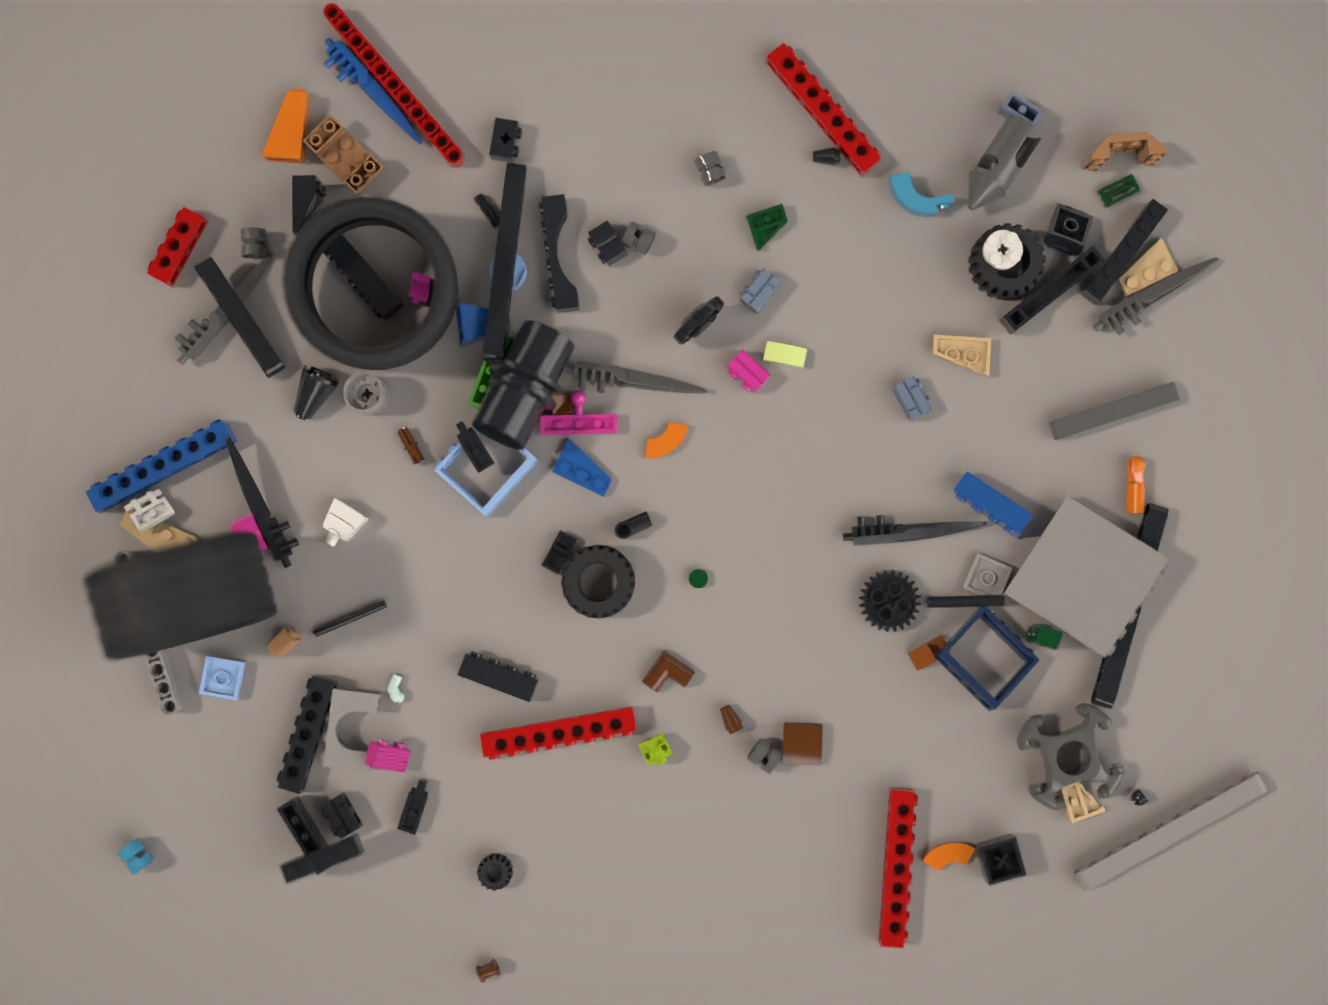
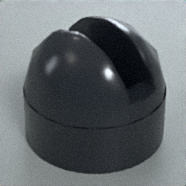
(1139, 797)

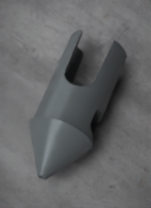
(1001, 162)

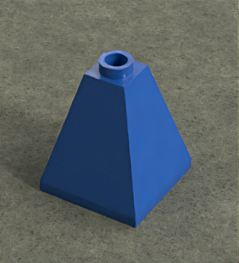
(471, 323)

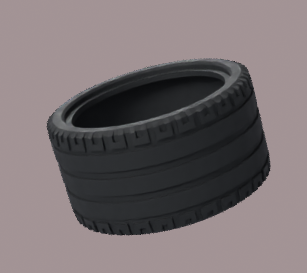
(320, 233)
(179, 594)

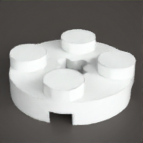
(1010, 241)

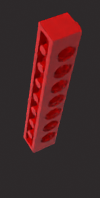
(824, 120)
(491, 749)
(897, 937)

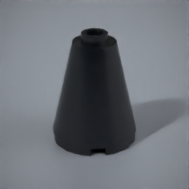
(313, 391)

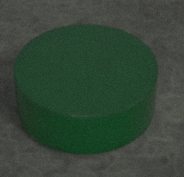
(698, 578)

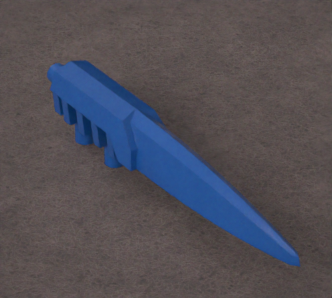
(357, 72)

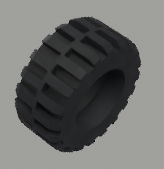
(1003, 287)
(579, 600)

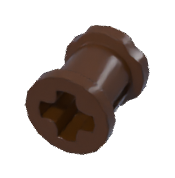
(488, 970)

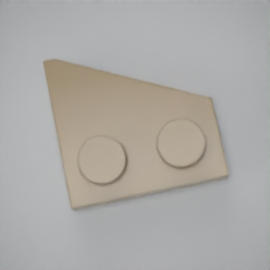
(1079, 803)

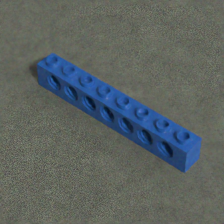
(98, 493)

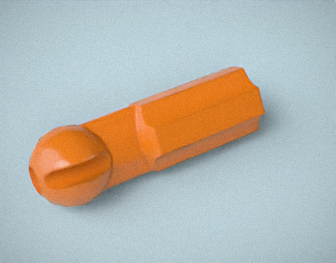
(1135, 488)

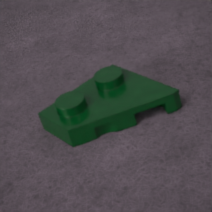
(766, 224)

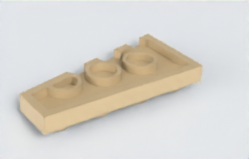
(156, 536)

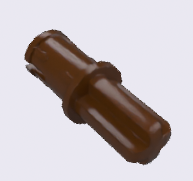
(410, 445)

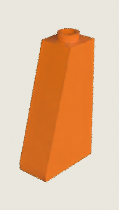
(289, 130)

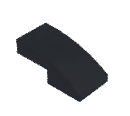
(559, 552)

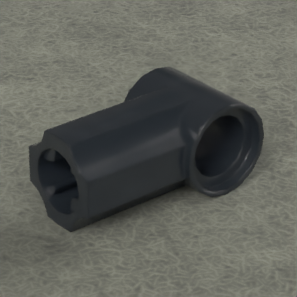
(634, 524)

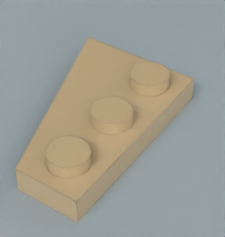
(1148, 269)
(964, 351)

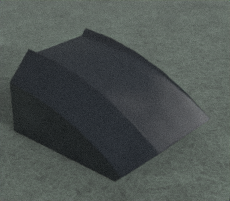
(1068, 230)

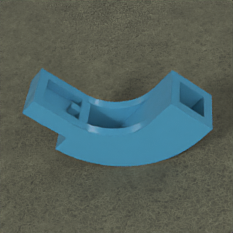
(914, 203)

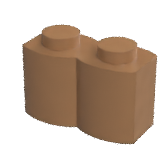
(284, 641)

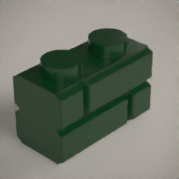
(1044, 636)

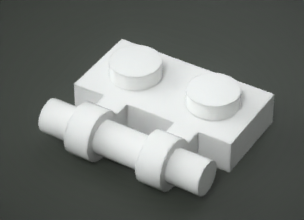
(153, 513)

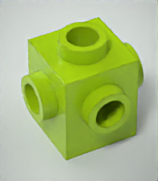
(655, 749)

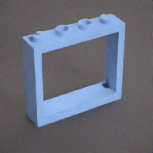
(455, 450)

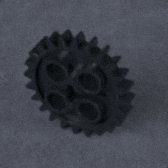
(896, 617)

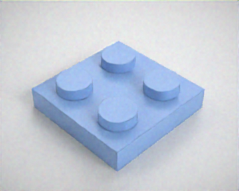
(222, 678)

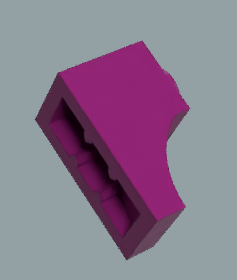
(421, 289)

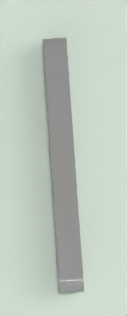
(1170, 830)

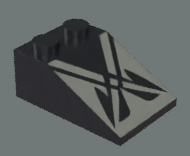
(306, 199)

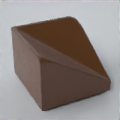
(563, 405)

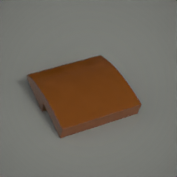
(802, 743)

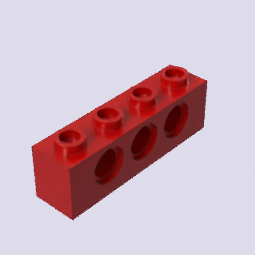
(180, 256)

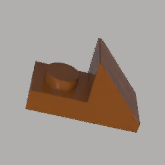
(924, 655)

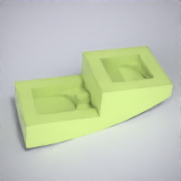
(785, 354)

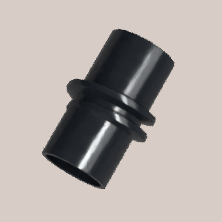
(523, 385)

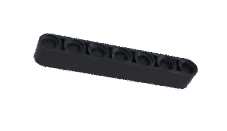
(239, 317)

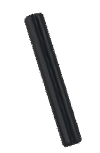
(965, 601)

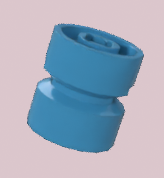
(133, 849)

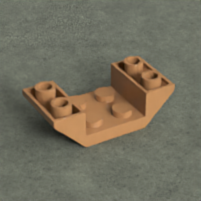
(1148, 149)
(343, 154)

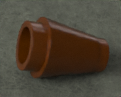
(731, 719)

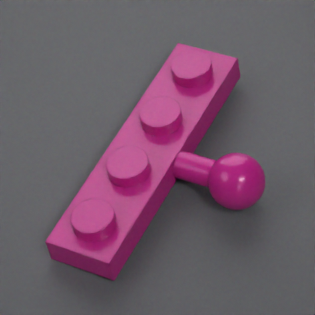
(578, 423)

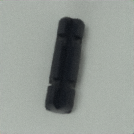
(487, 210)

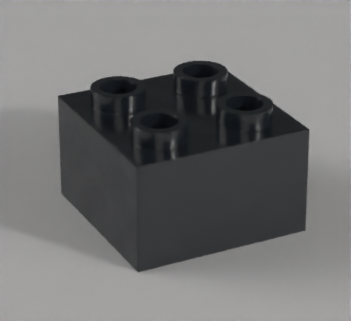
(1000, 859)

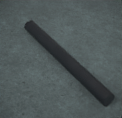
(350, 618)

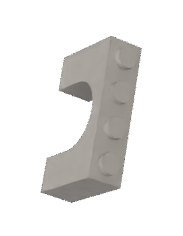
(336, 752)

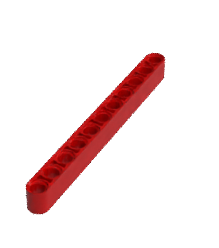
(390, 77)

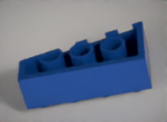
(993, 504)

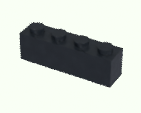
(498, 677)
(302, 826)
(322, 858)

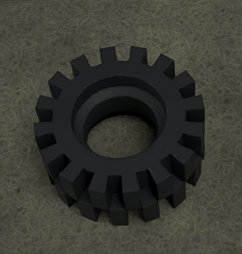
(495, 859)

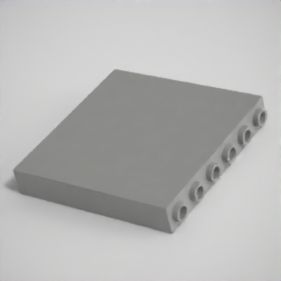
(1087, 577)

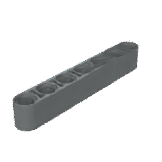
(1114, 410)

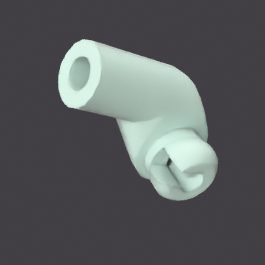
(393, 690)

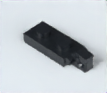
(474, 447)
(414, 808)

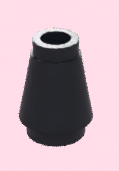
(827, 156)

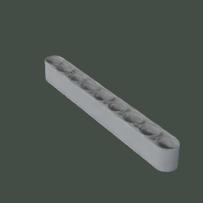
(166, 676)

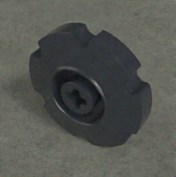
(698, 320)

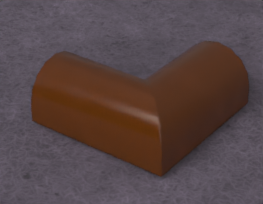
(666, 667)

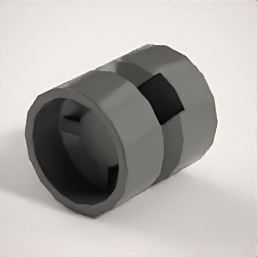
(710, 168)
(645, 237)
(253, 243)
(758, 753)

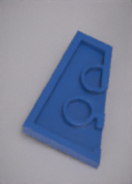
(580, 469)

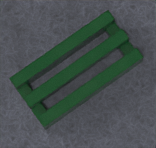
(1104, 198)

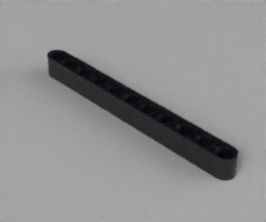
(504, 262)
(1113, 666)

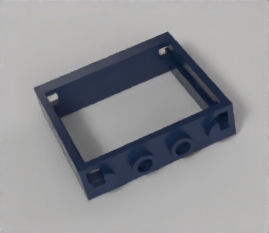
(1012, 640)

